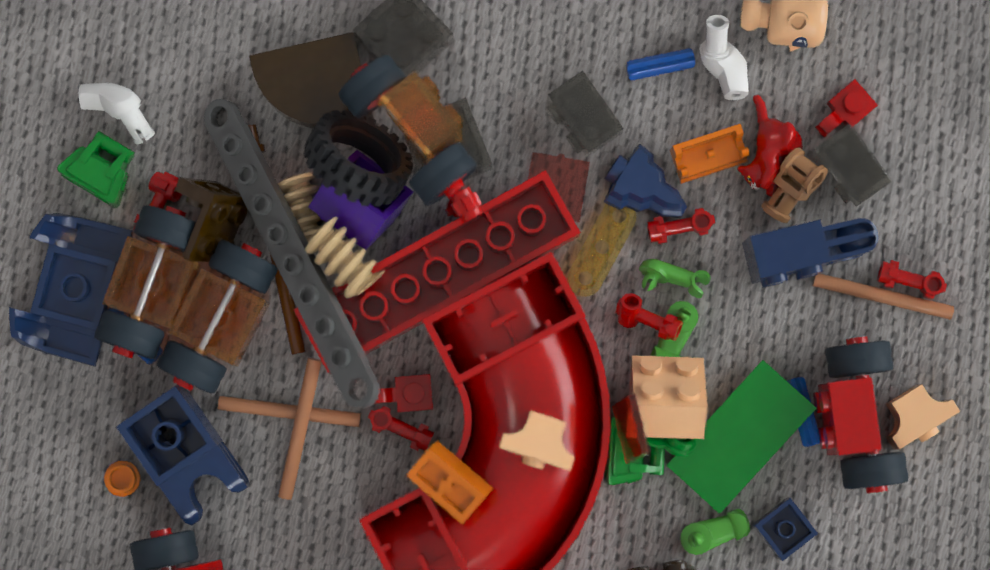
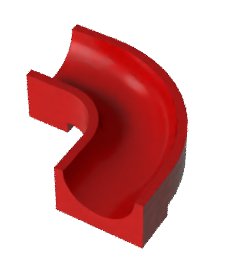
(509, 354)

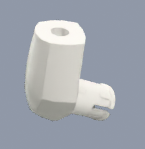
(724, 59)
(119, 104)

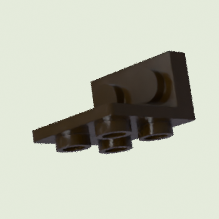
(219, 216)

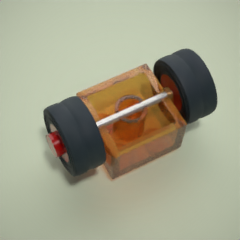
(422, 119)
(148, 283)
(218, 317)

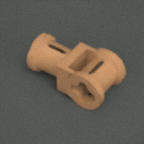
(795, 183)

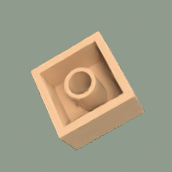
(670, 395)

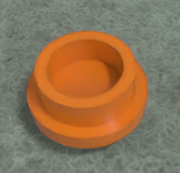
(122, 478)

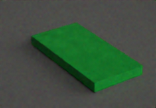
(742, 436)

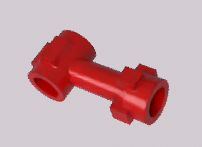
(164, 188)
(464, 204)
(699, 223)
(929, 285)
(631, 314)
(382, 419)

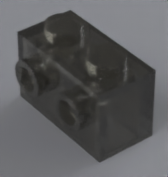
(583, 115)
(852, 165)

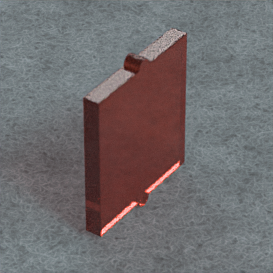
(567, 176)
(630, 429)

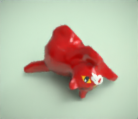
(774, 144)

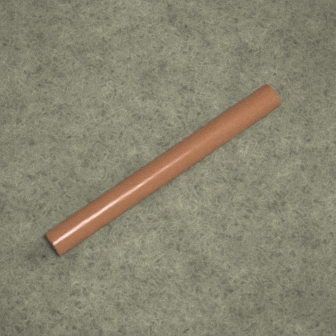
(883, 296)
(287, 411)
(299, 428)

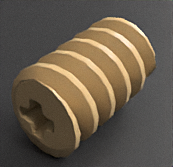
(299, 196)
(342, 259)

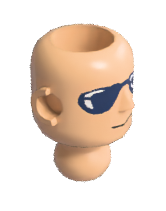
(787, 21)

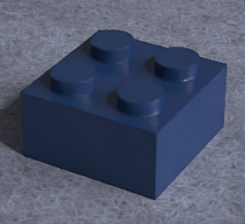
(785, 529)

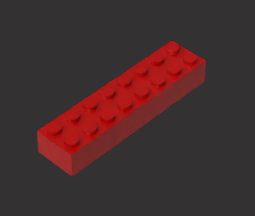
(457, 262)

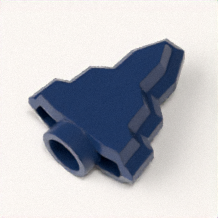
(642, 186)

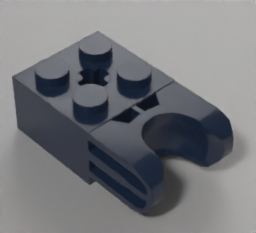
(806, 249)
(179, 463)

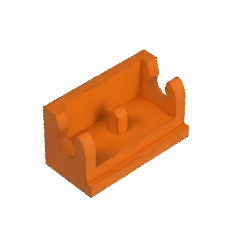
(709, 153)
(449, 481)

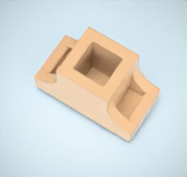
(917, 416)
(539, 442)

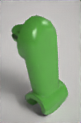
(664, 272)
(688, 314)
(710, 533)

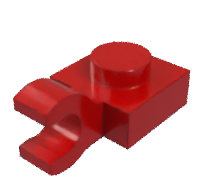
(847, 106)
(410, 393)

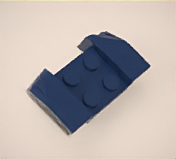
(70, 287)

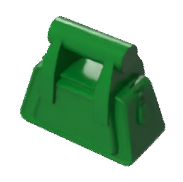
(97, 174)
(619, 472)

